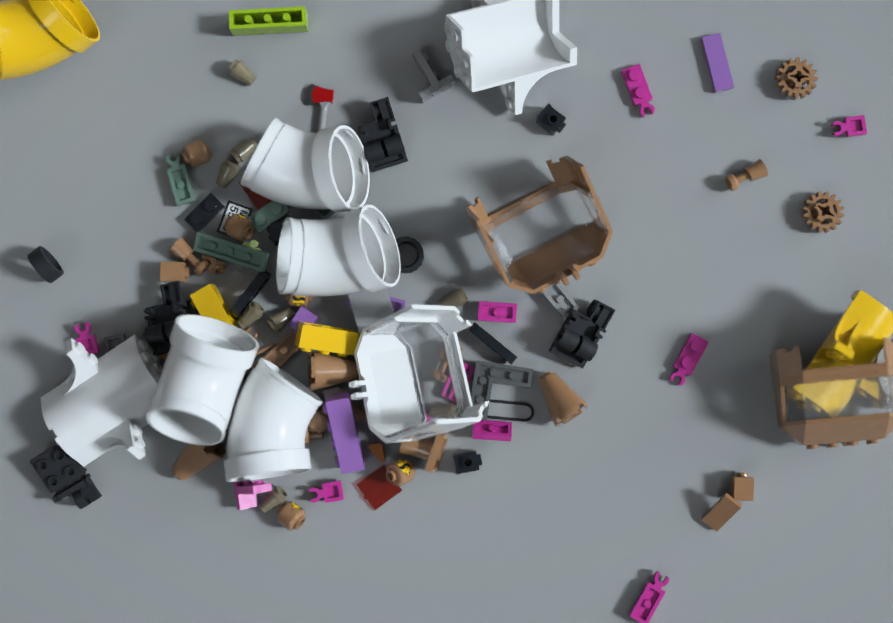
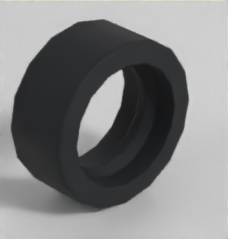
(420, 254)
(45, 264)

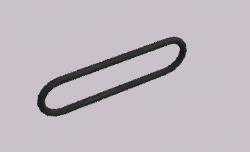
(512, 419)

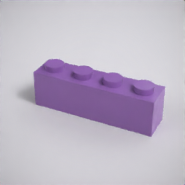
(345, 432)

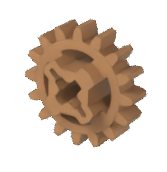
(789, 83)
(828, 206)

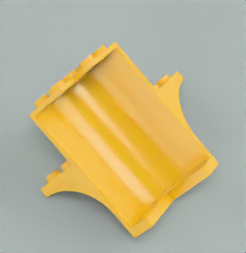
(856, 335)

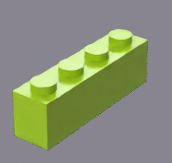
(268, 21)

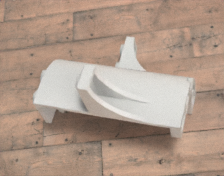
(507, 45)
(103, 400)

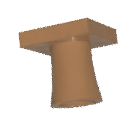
(427, 449)

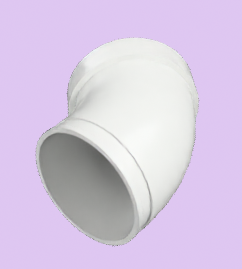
(310, 168)
(337, 255)
(200, 379)
(269, 426)

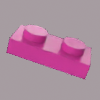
(497, 312)
(492, 430)

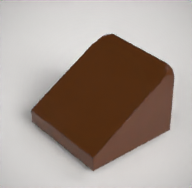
(378, 450)

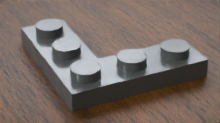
(489, 373)

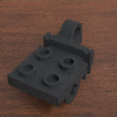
(381, 139)
(163, 316)
(580, 335)
(65, 477)

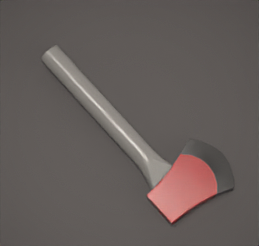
(323, 97)

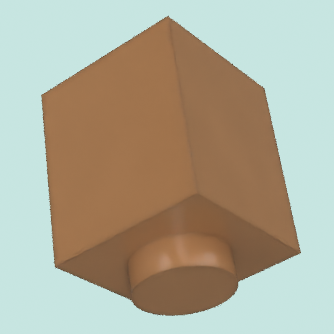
(174, 272)
(742, 487)

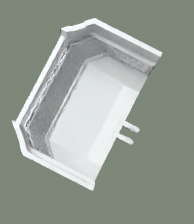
(414, 374)

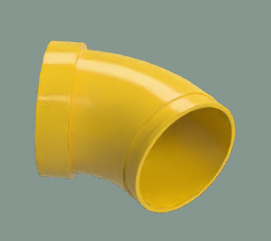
(42, 34)

